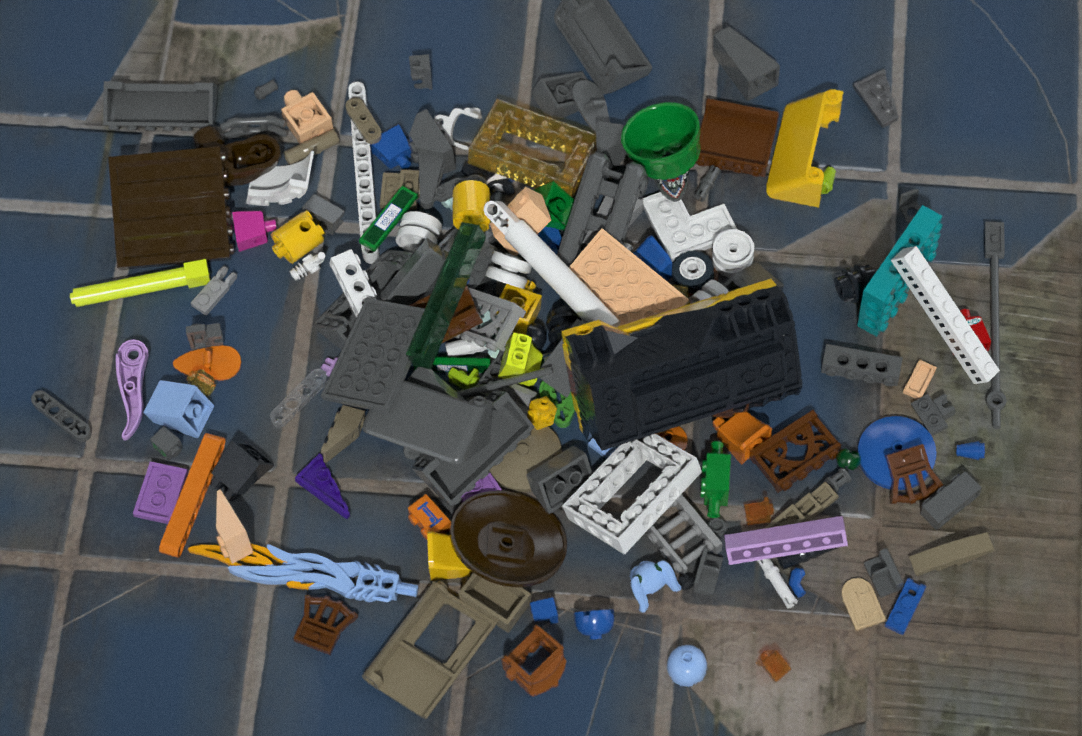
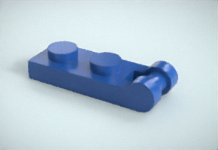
(905, 607)

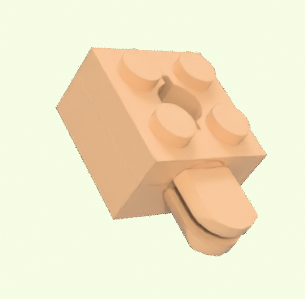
(305, 116)

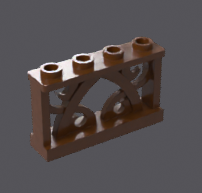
(789, 433)

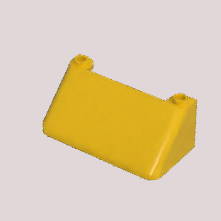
(791, 169)

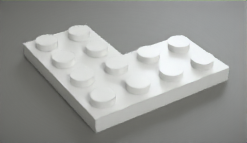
(680, 231)

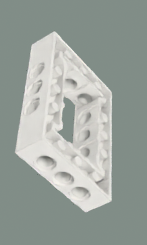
(678, 472)

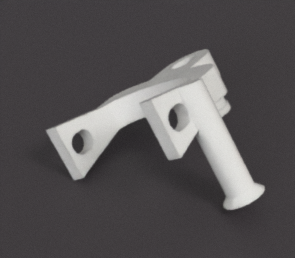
(450, 121)

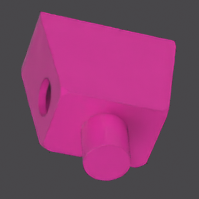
(251, 229)

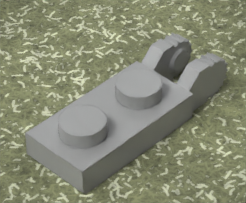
(213, 291)

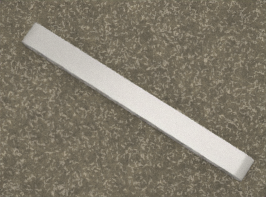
(363, 179)

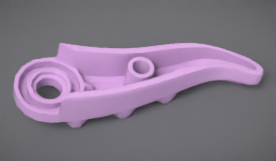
(130, 382)

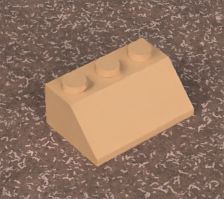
(528, 207)

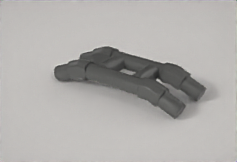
(245, 130)

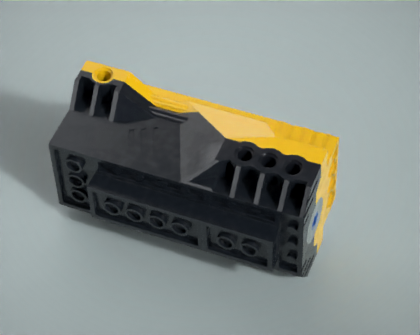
(683, 364)

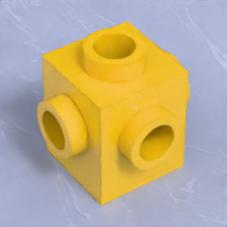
(541, 412)

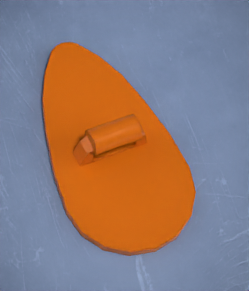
(218, 361)

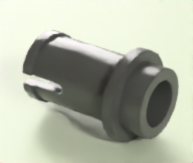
(265, 90)

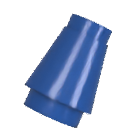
(971, 450)

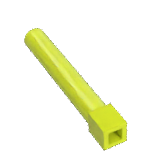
(192, 274)

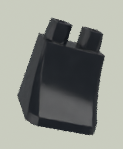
(239, 469)

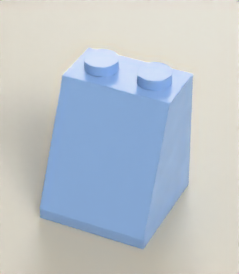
(179, 408)

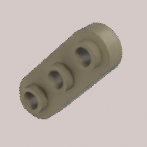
(364, 126)

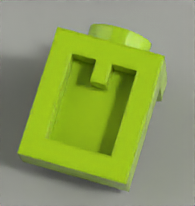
(462, 380)

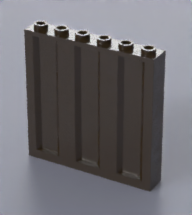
(170, 208)

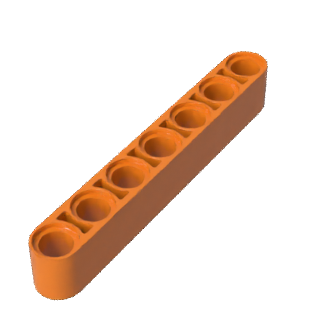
(192, 495)

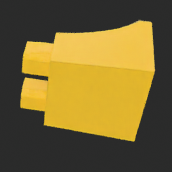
(442, 558)

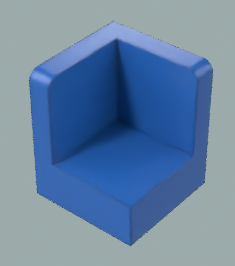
(544, 610)

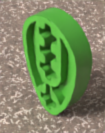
(566, 405)

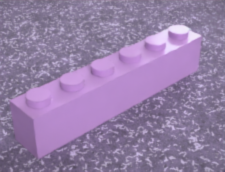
(786, 540)

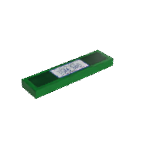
(388, 218)
(445, 364)

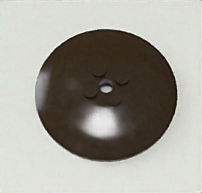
(496, 517)

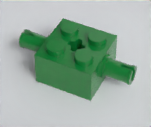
(715, 479)

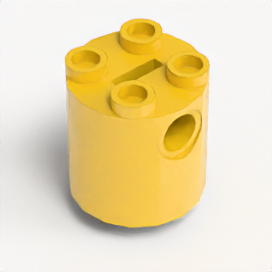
(469, 204)
(297, 237)

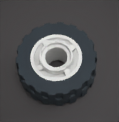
(690, 262)

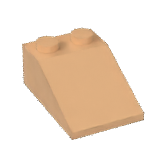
(232, 535)

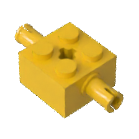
(526, 300)

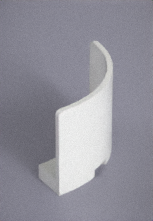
(281, 184)

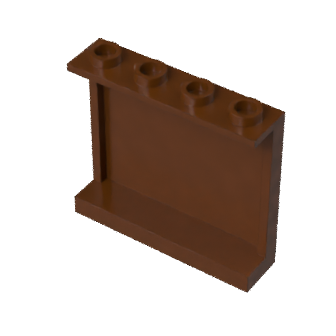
(737, 137)

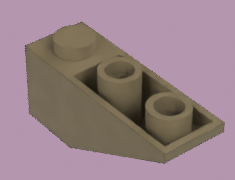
(345, 431)

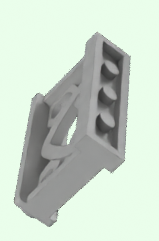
(506, 320)

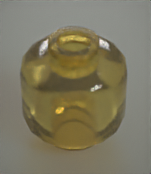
(202, 381)

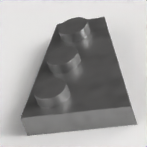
(877, 97)

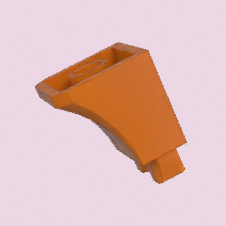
(741, 434)

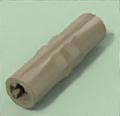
(315, 144)

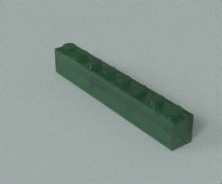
(446, 295)

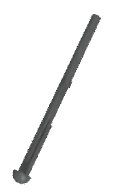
(506, 382)

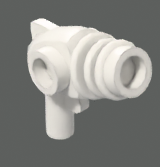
(311, 264)

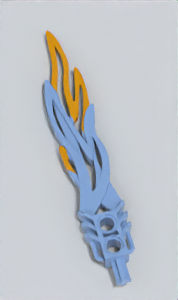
(296, 570)

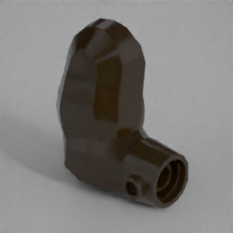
(244, 159)

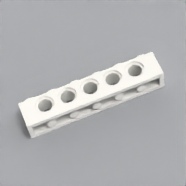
(346, 261)

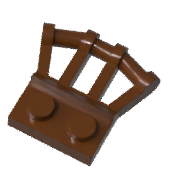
(909, 462)
(320, 635)

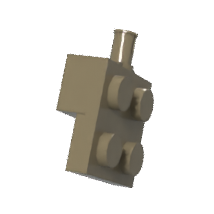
(392, 183)

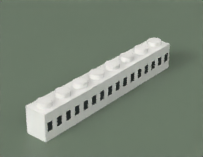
(945, 315)

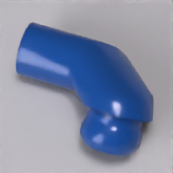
(794, 581)

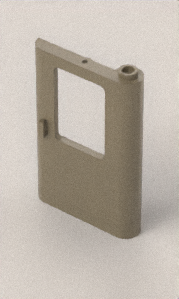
(411, 674)

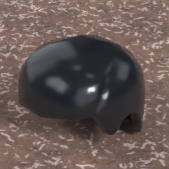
(537, 334)

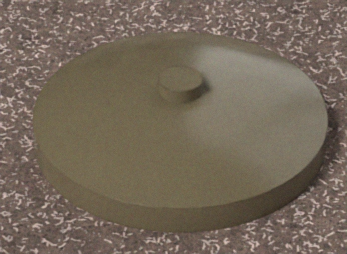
(530, 454)

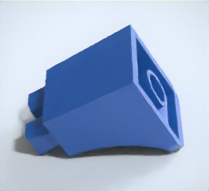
(655, 257)

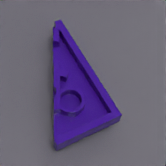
(318, 481)

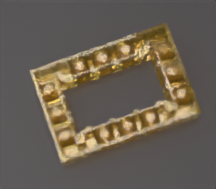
(509, 118)

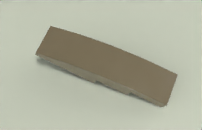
(807, 507)
(952, 553)

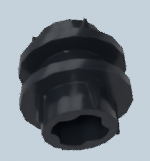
(852, 284)
(560, 320)

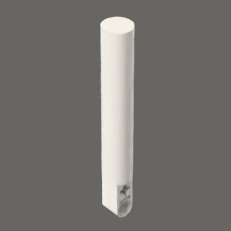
(549, 265)

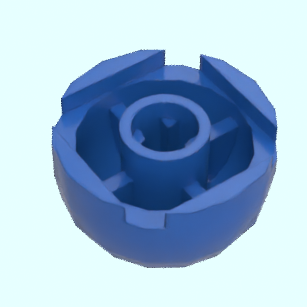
(594, 622)

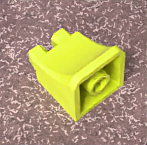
(520, 358)

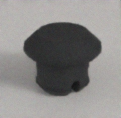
(686, 581)

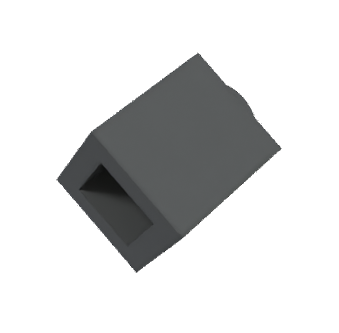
(166, 443)

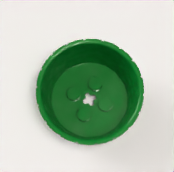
(662, 130)

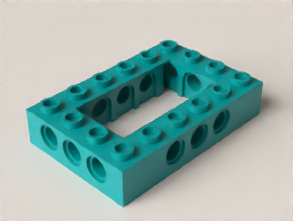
(887, 286)

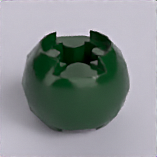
(845, 458)

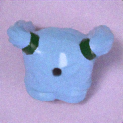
(649, 578)

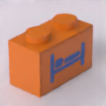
(428, 516)

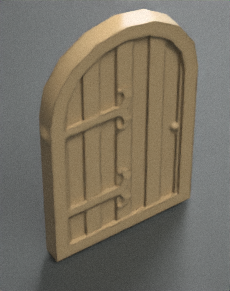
(862, 604)

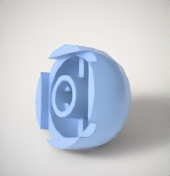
(686, 665)

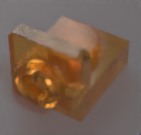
(758, 512)
(773, 664)

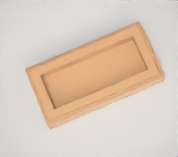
(919, 379)

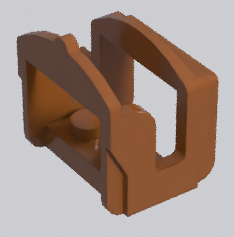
(547, 673)

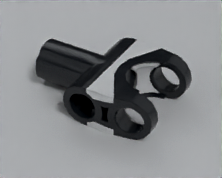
(495, 182)

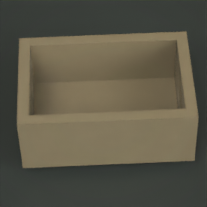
(496, 601)

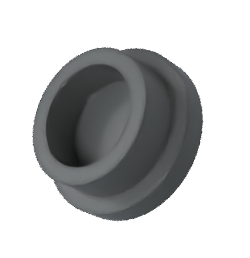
(718, 526)

